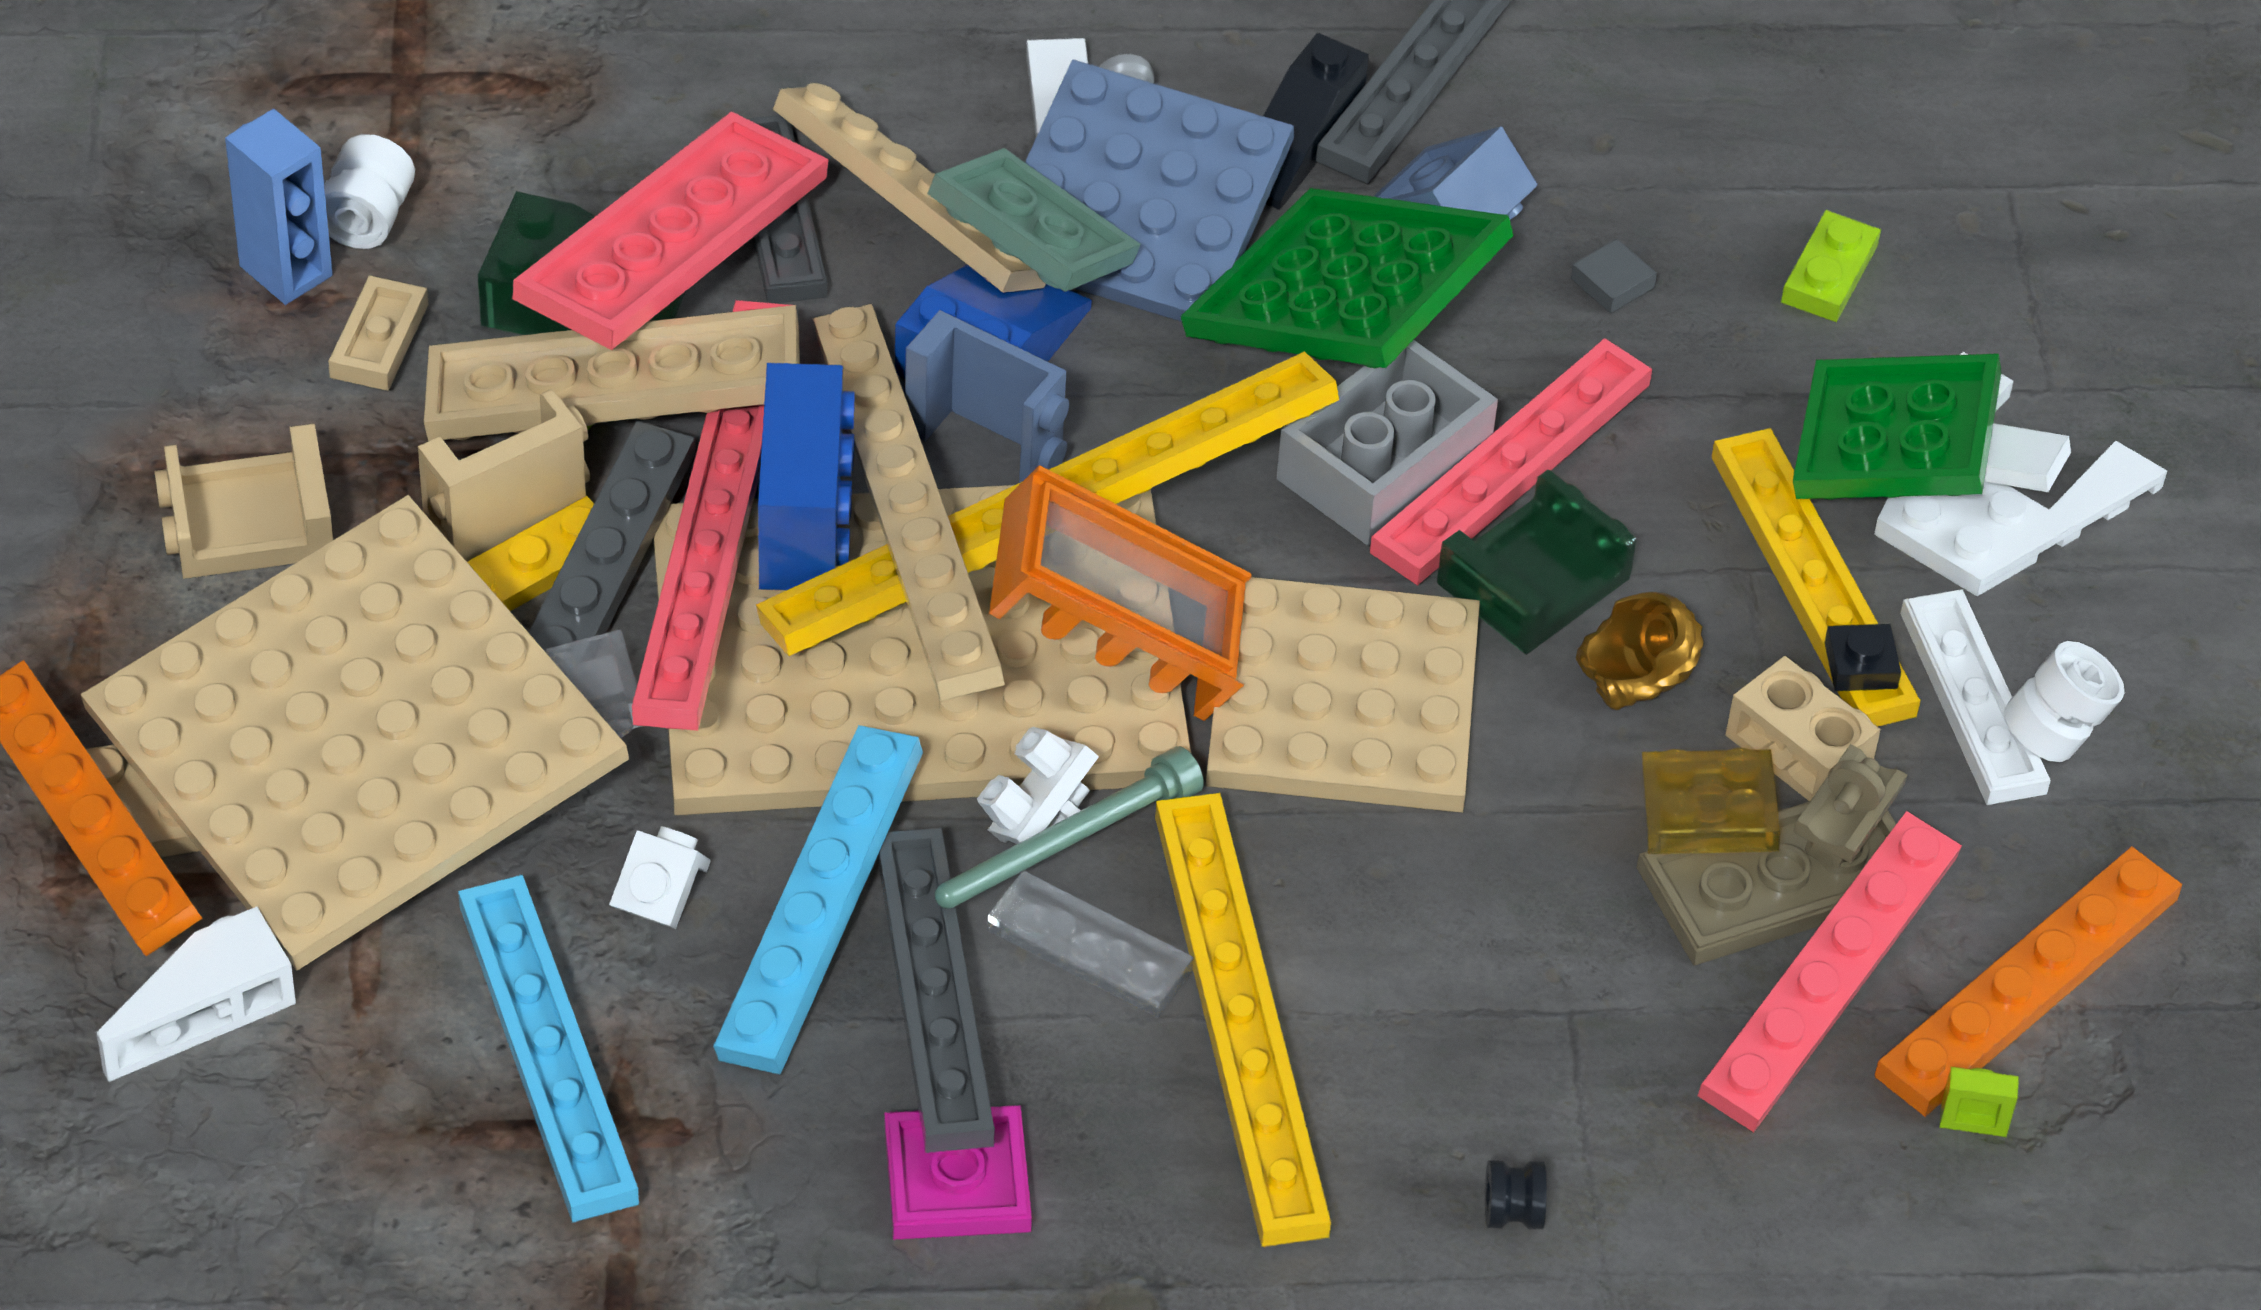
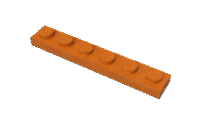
(90, 814)
(2029, 979)

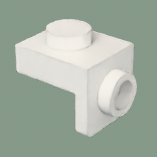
(658, 876)

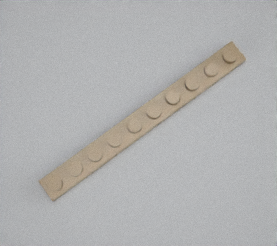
(910, 508)

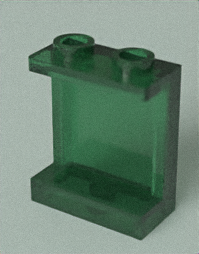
(1539, 564)

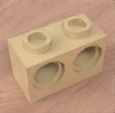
(1799, 723)

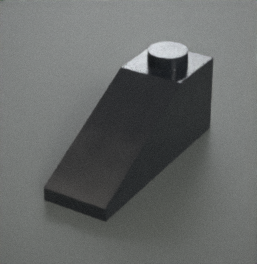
(1312, 100)

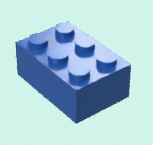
(802, 474)

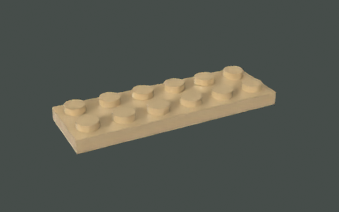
(654, 372)

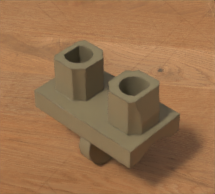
(1848, 807)

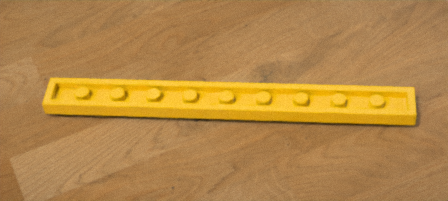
(1113, 471)

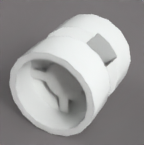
(366, 190)
(2064, 701)

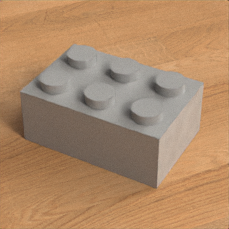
(1384, 439)

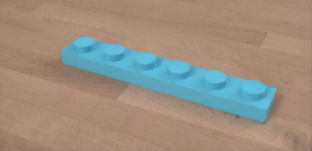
(818, 900)
(548, 1049)

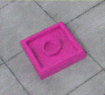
(957, 1189)

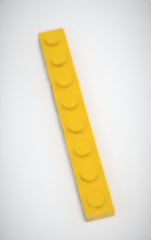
(1242, 1021)

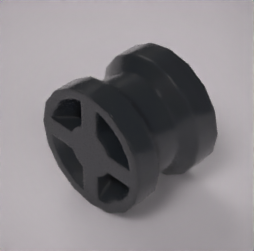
(1515, 1194)

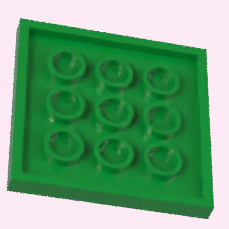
(1347, 277)

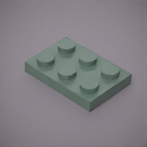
(1033, 219)

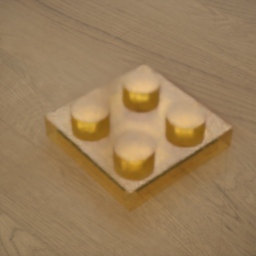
(1710, 801)

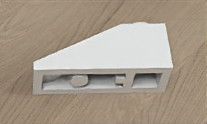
(201, 992)

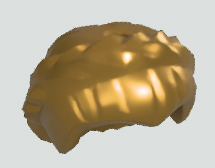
(1641, 649)

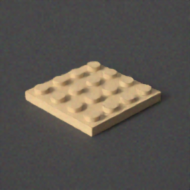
(1349, 696)

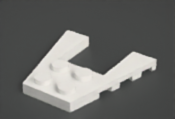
(2002, 531)

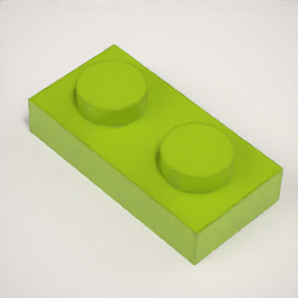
(1830, 266)

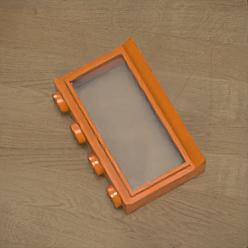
(1125, 579)

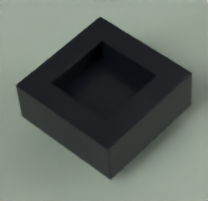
(1862, 657)

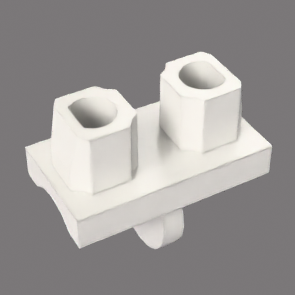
(1047, 793)

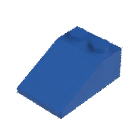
(1026, 318)

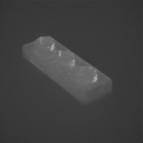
(1090, 944)

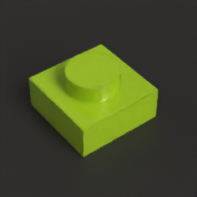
(1979, 1101)

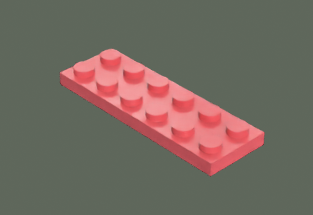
(670, 230)

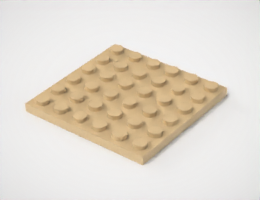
(354, 730)

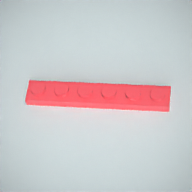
(1511, 459)
(1829, 972)

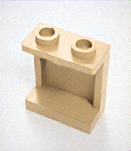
(507, 484)
(246, 509)

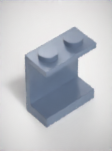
(990, 384)

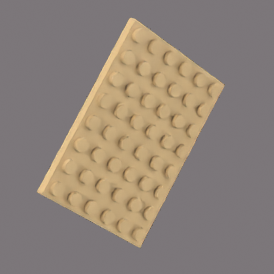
(785, 722)

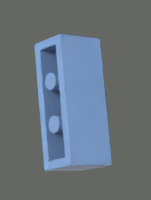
(279, 206)

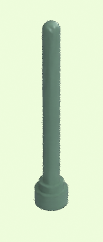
(1169, 777)

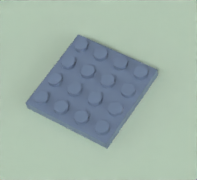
(1164, 171)

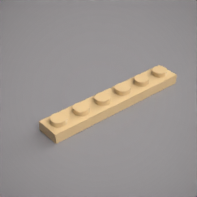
(897, 178)

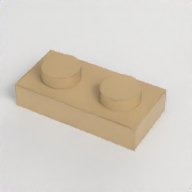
(378, 333)

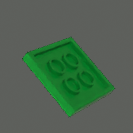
(1898, 427)

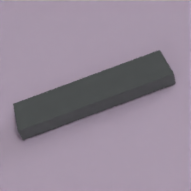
(788, 245)

